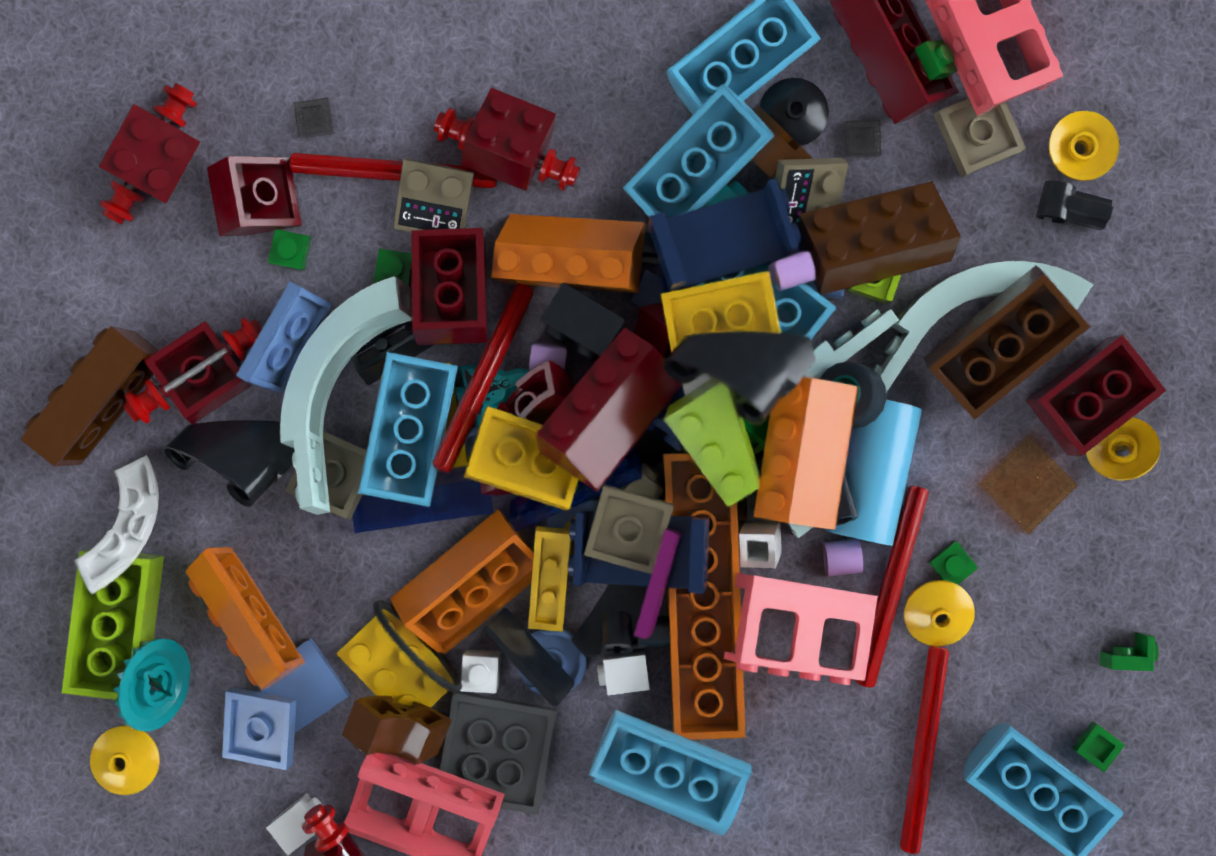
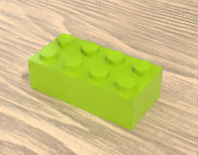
(110, 626)

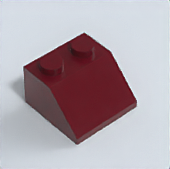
(253, 195)

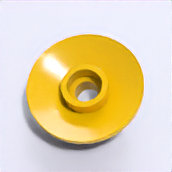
(1095, 134)
(1134, 437)
(933, 600)
(135, 749)

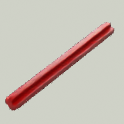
(365, 168)
(482, 378)
(894, 579)
(924, 749)

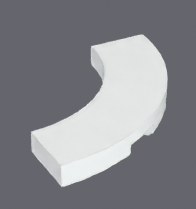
(131, 530)

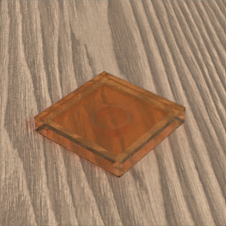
(1027, 485)

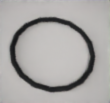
(456, 687)

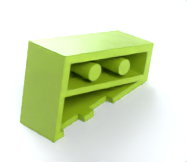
(716, 439)

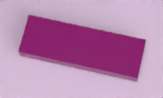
(658, 583)

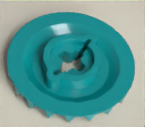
(170, 670)

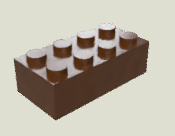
(878, 237)
(1006, 342)
(90, 398)

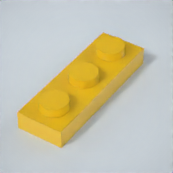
(549, 578)

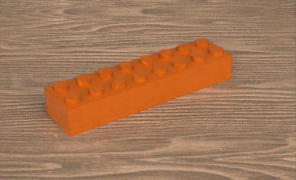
(703, 684)

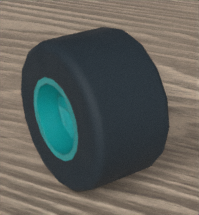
(870, 393)

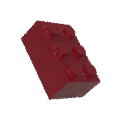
(449, 286)
(1095, 395)

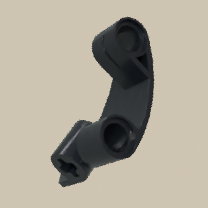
(752, 364)
(239, 450)
(613, 623)

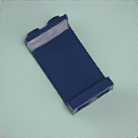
(724, 237)
(687, 571)

